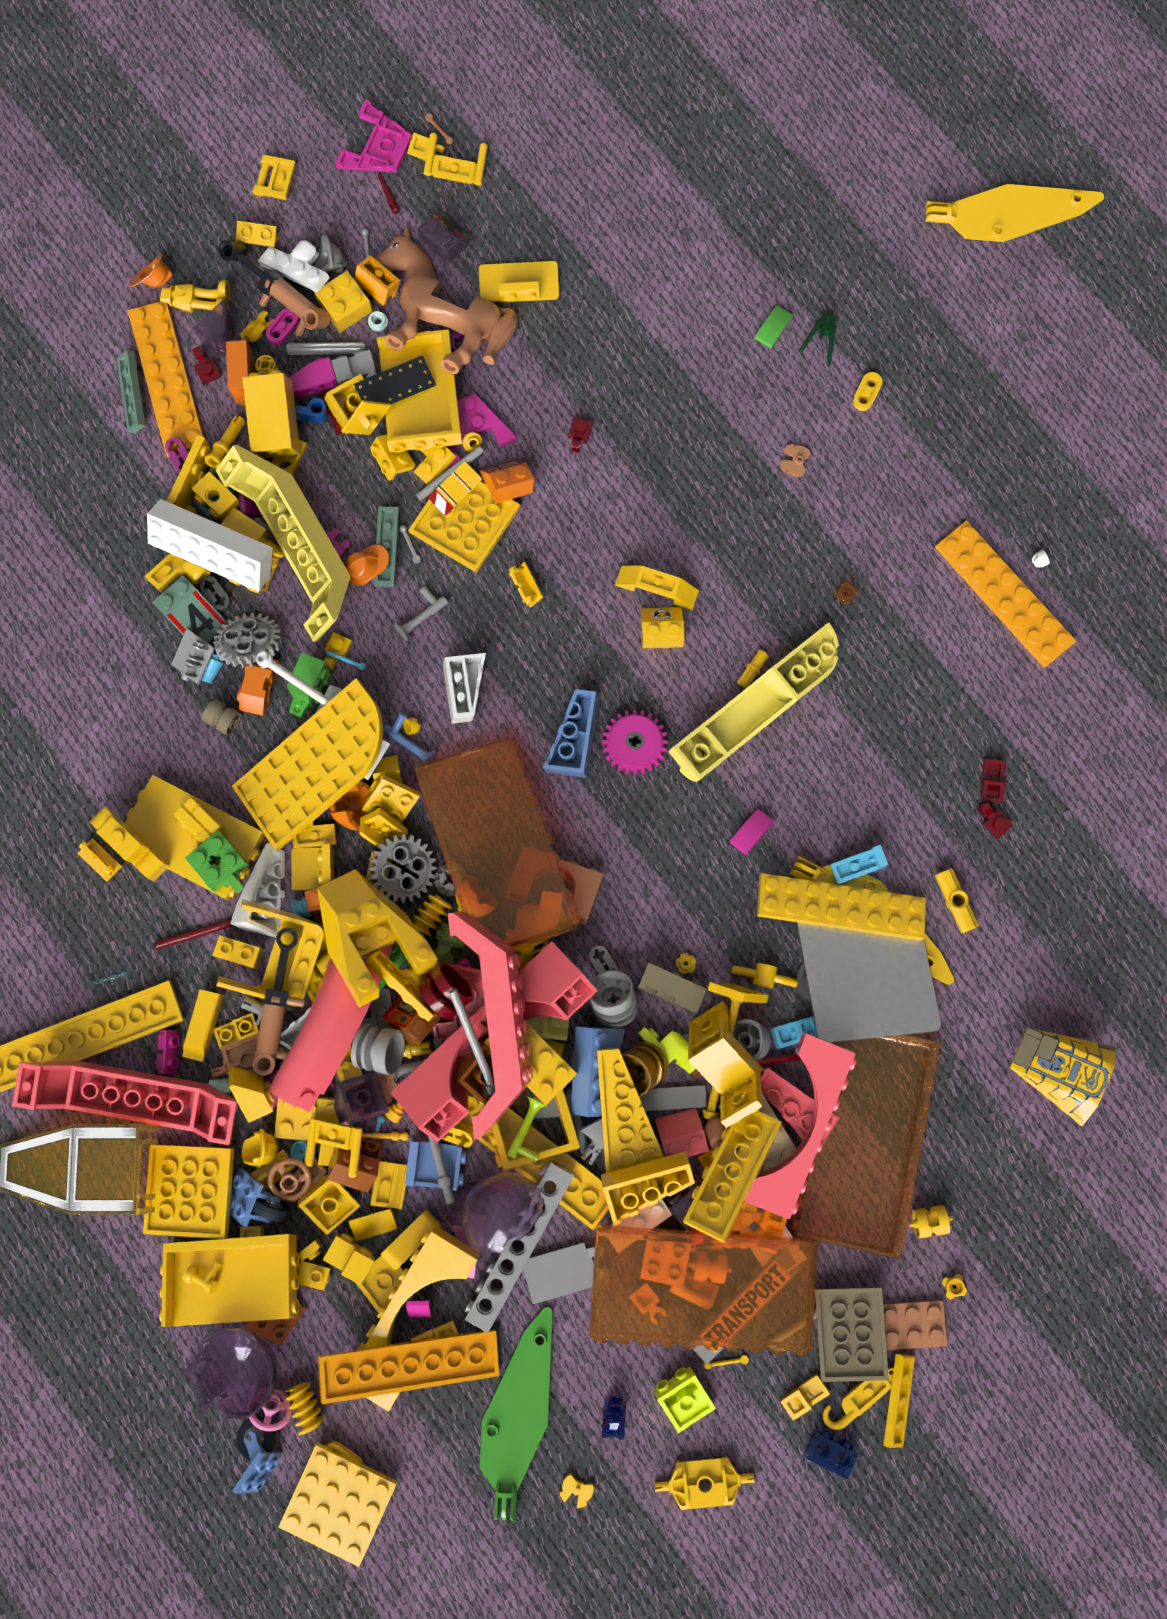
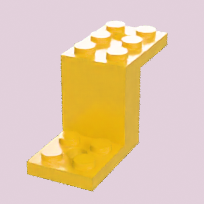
(725, 1064)

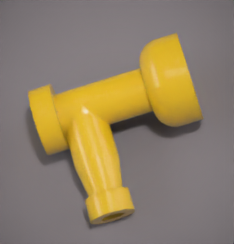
(191, 1275)

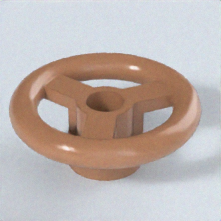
(289, 1187)

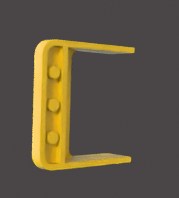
(300, 958)

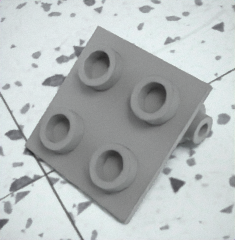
(192, 657)

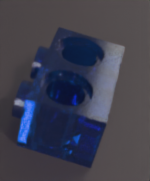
(828, 1457)

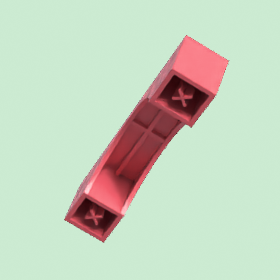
(431, 1091)

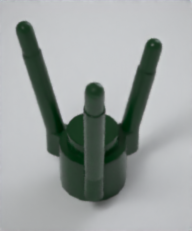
(825, 327)

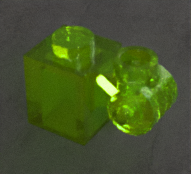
(446, 943)

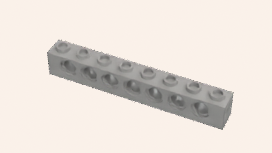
(485, 1317)

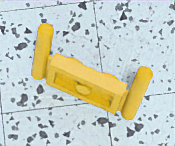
(453, 168)
(337, 1136)

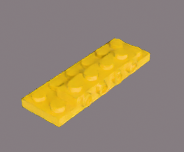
(731, 1174)

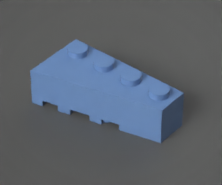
(574, 740)

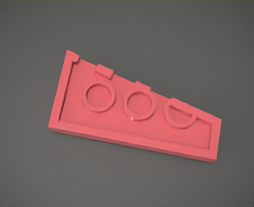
(791, 1102)

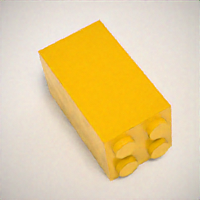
(271, 415)

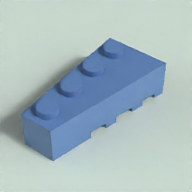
(585, 1085)

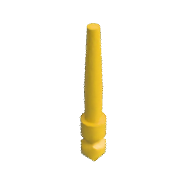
(394, 1136)

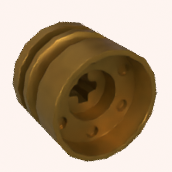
(646, 1066)

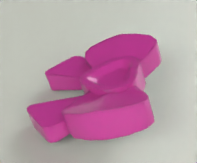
(340, 548)

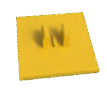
(366, 417)

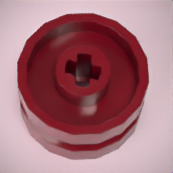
(436, 990)

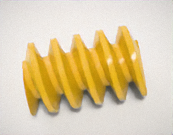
(431, 914)
(304, 1407)

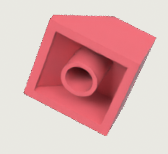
(682, 1133)

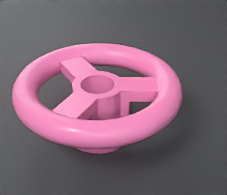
(275, 1402)

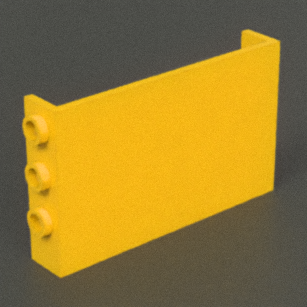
(430, 415)
(157, 826)
(252, 1285)

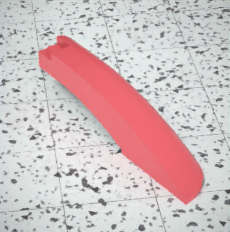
(322, 1040)

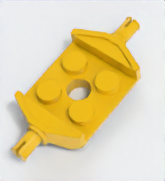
(686, 1479)

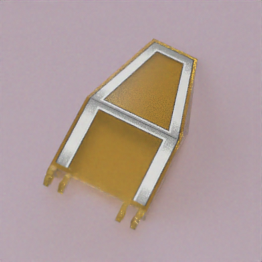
(79, 1168)

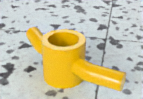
(764, 975)

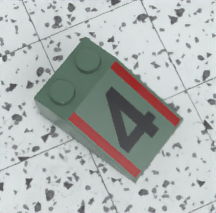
(189, 609)

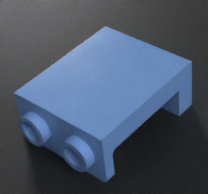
(422, 1167)

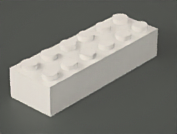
(209, 545)

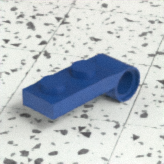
(307, 413)

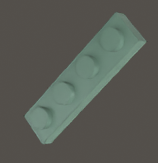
(130, 391)
(388, 538)

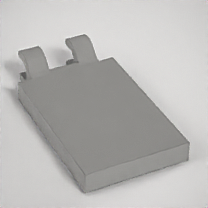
(559, 1272)

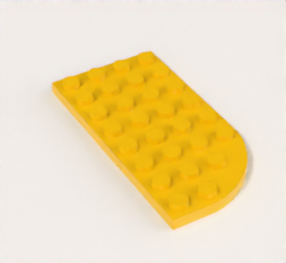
(314, 765)

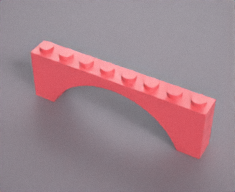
(828, 1068)

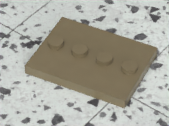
(851, 1334)

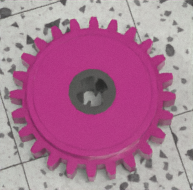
(631, 728)

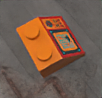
(508, 480)

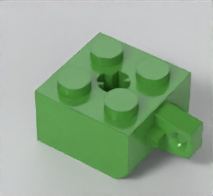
(313, 672)
(227, 872)

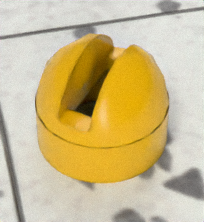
(411, 726)

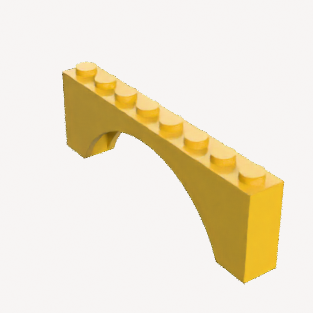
(438, 1260)

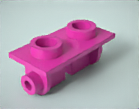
(168, 1061)

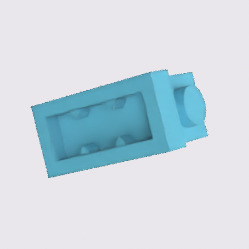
(859, 865)

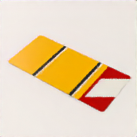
(454, 488)

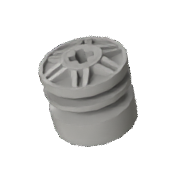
(615, 999)
(378, 1049)

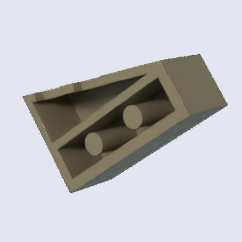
(672, 987)

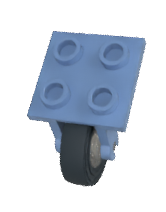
(251, 1202)
(259, 1448)

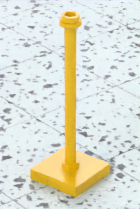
(737, 995)

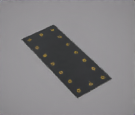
(396, 382)

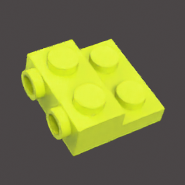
(683, 1398)

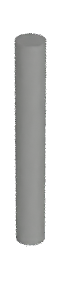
(578, 1125)

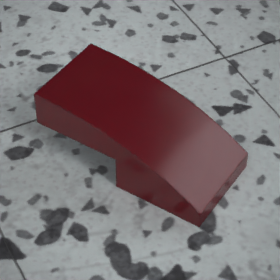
(992, 780)

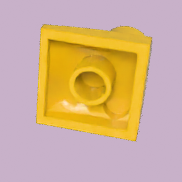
(328, 1204)

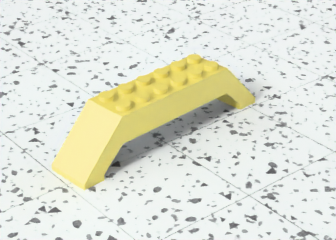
(295, 531)

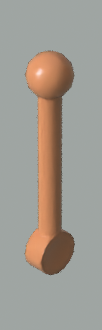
(429, 118)

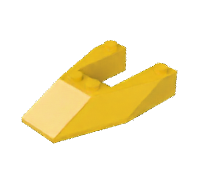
(362, 921)

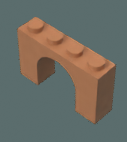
(585, 886)

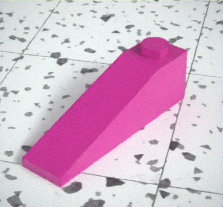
(314, 378)

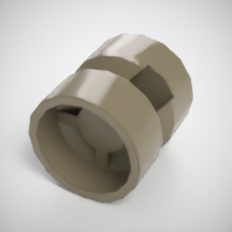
(220, 716)

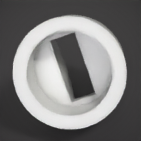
(1040, 559)

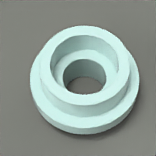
(377, 316)

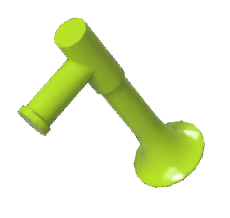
(516, 1146)

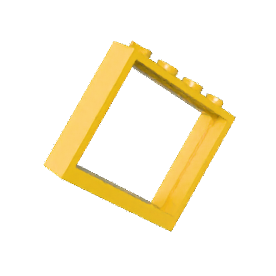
(568, 1128)

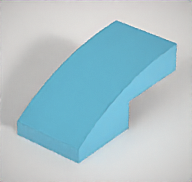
(790, 1033)

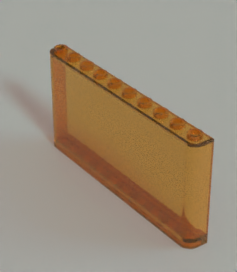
(497, 843)
(871, 1157)
(703, 1291)

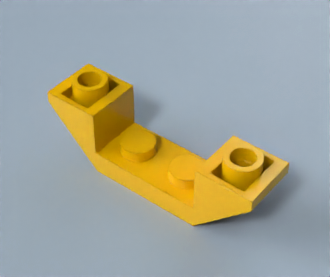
(659, 583)

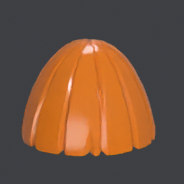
(348, 808)

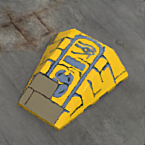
(1065, 1070)

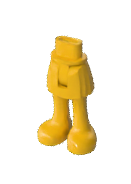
(186, 295)

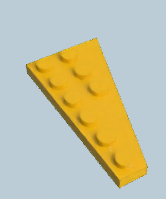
(625, 1124)

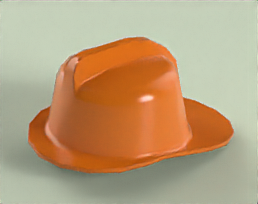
(153, 274)
(367, 564)

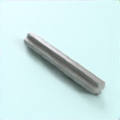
(324, 348)

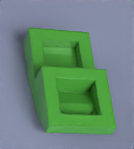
(773, 326)

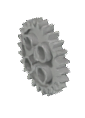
(245, 638)
(393, 884)

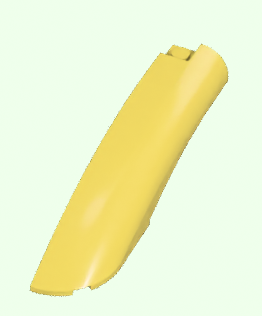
(757, 705)

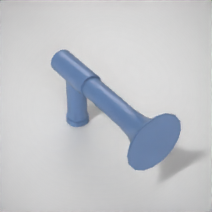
(393, 732)

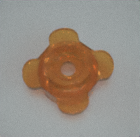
(846, 599)

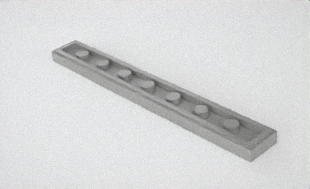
(653, 1100)

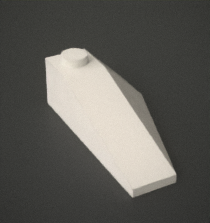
(265, 889)

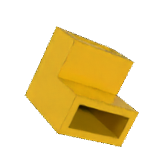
(389, 767)

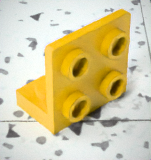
(312, 867)

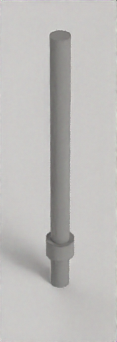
(470, 1033)
(444, 1180)

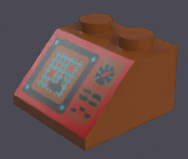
(405, 1018)

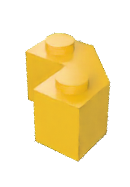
(349, 1257)

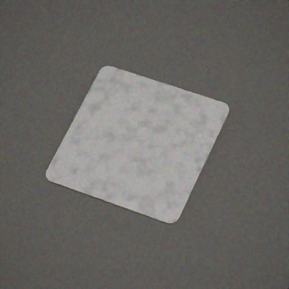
(867, 984)

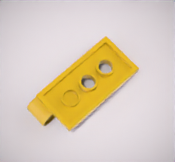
(191, 473)

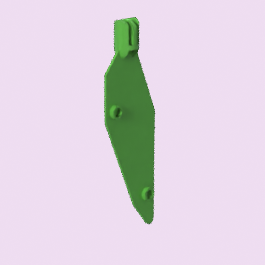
(517, 1415)

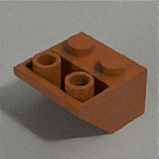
(367, 1166)

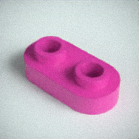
(280, 326)

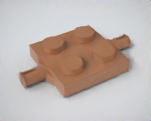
(241, 1056)

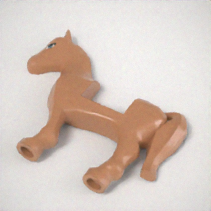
(420, 302)

